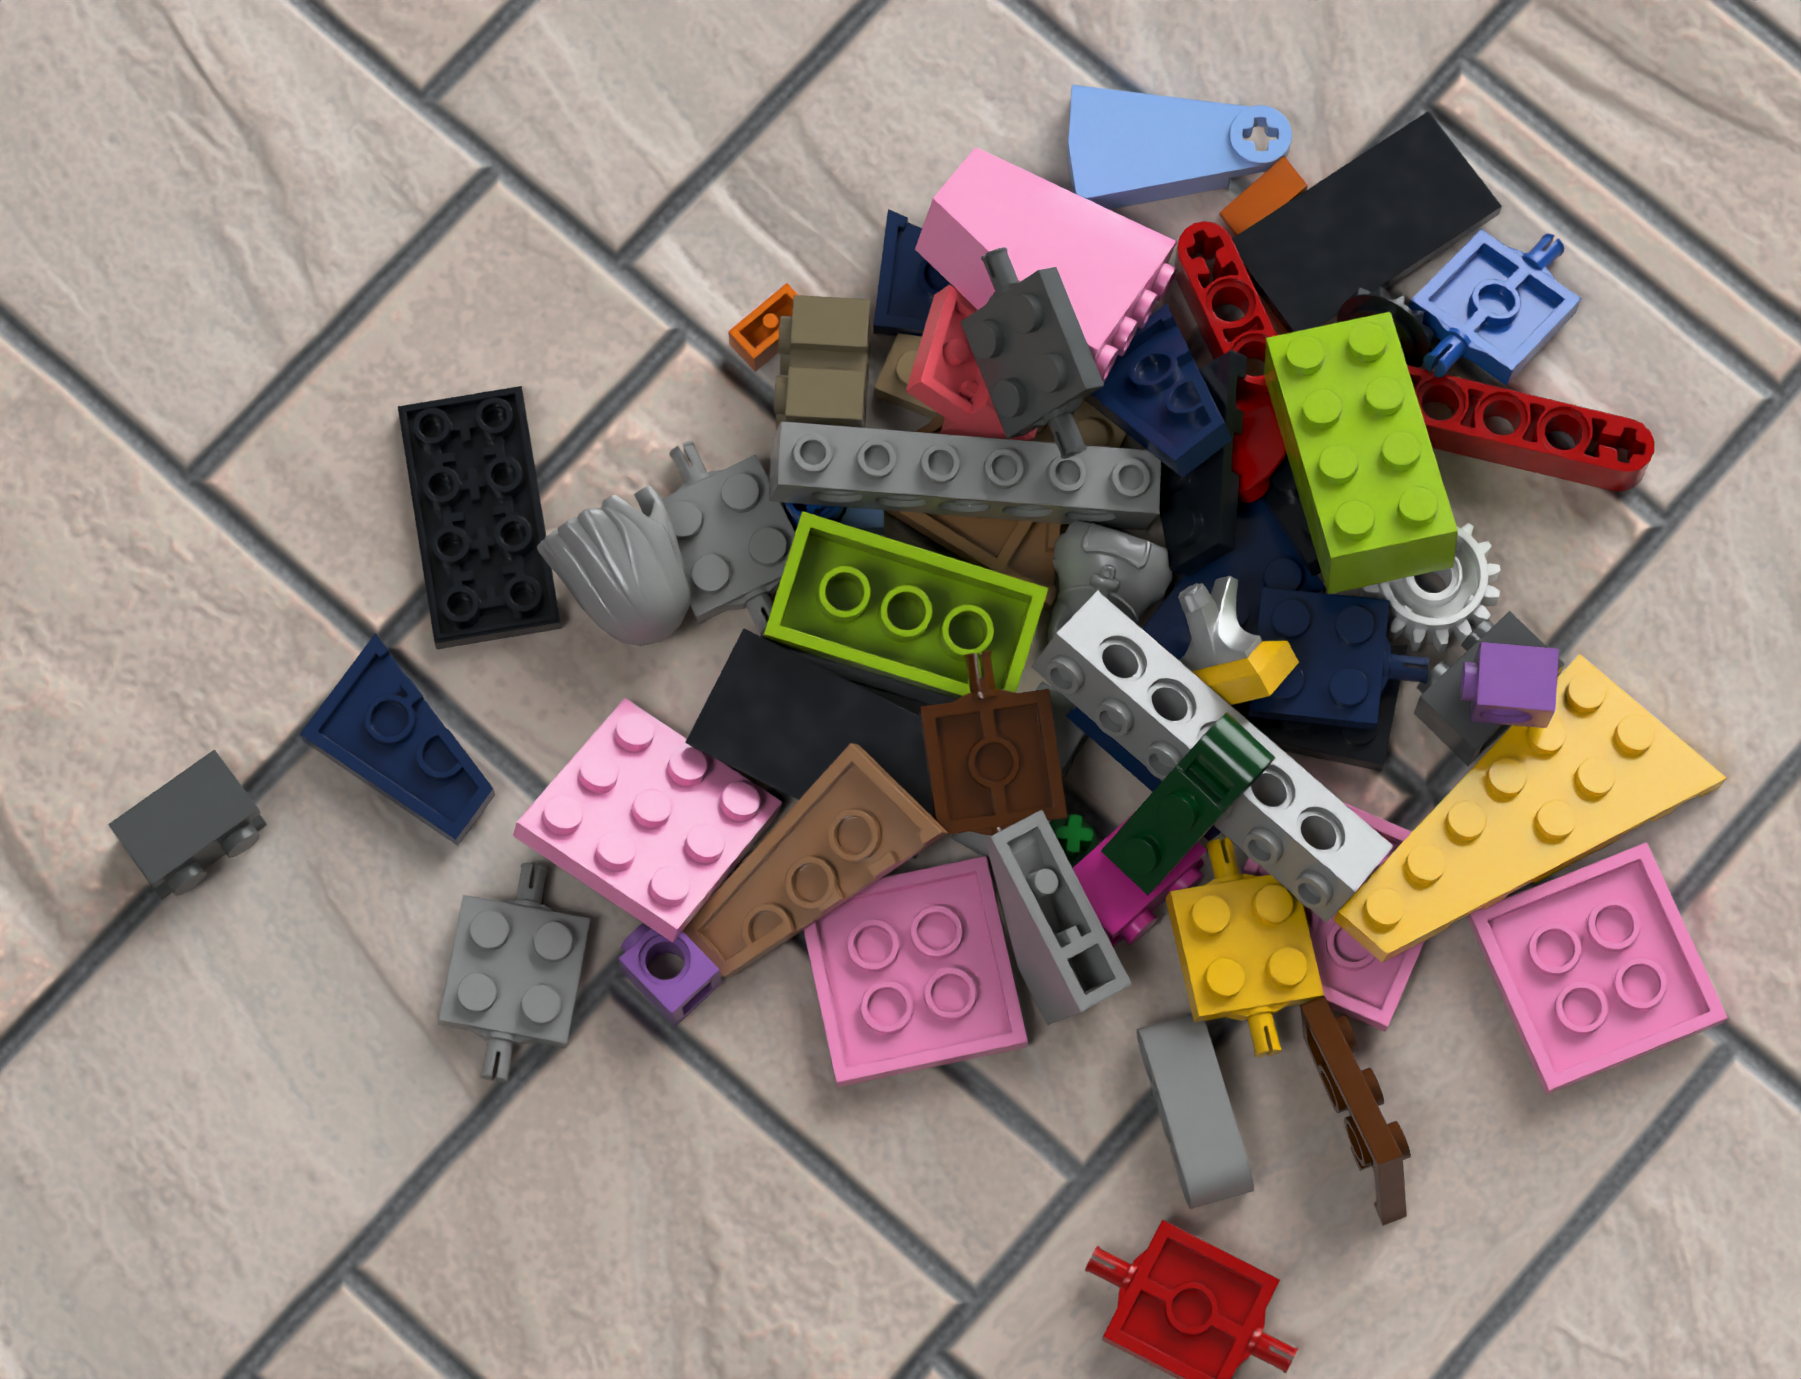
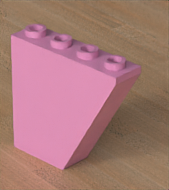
(1104, 259)

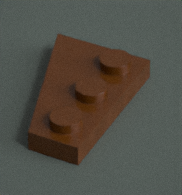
(1358, 1091)

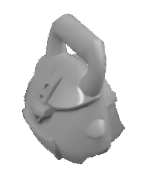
(1118, 565)

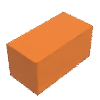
(758, 333)

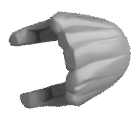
(623, 567)

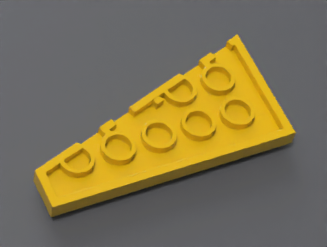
(1529, 812)

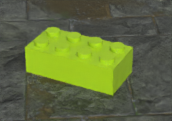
(1360, 453)
(900, 609)

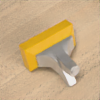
(1225, 655)

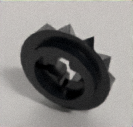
(1412, 334)

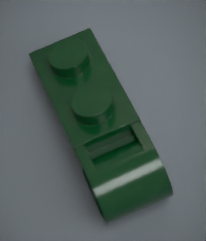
(1187, 803)

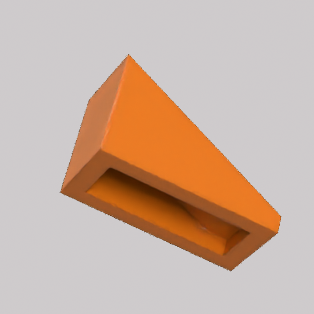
(1264, 196)

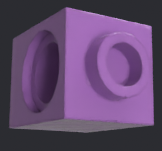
(1511, 684)
(674, 996)

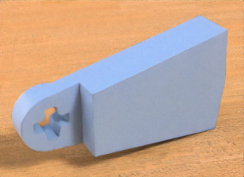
(1160, 147)

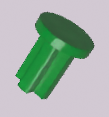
(1075, 837)

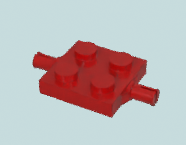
(1190, 1307)

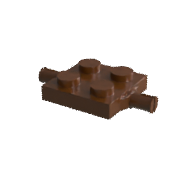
(991, 755)

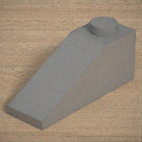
(1052, 922)

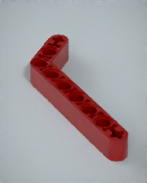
(1467, 399)

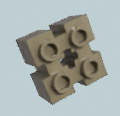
(824, 362)

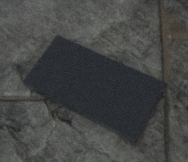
(1365, 225)
(478, 517)
(794, 719)

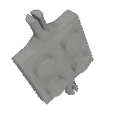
(728, 536)
(514, 972)

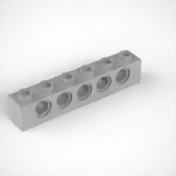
(962, 476)
(1164, 709)

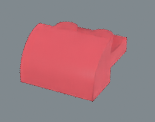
(948, 375)

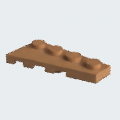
(820, 854)

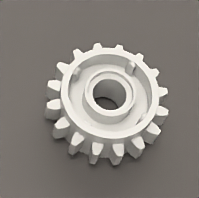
(1446, 614)

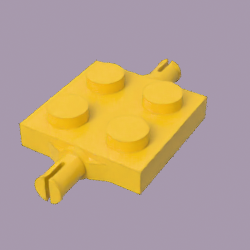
(1243, 948)

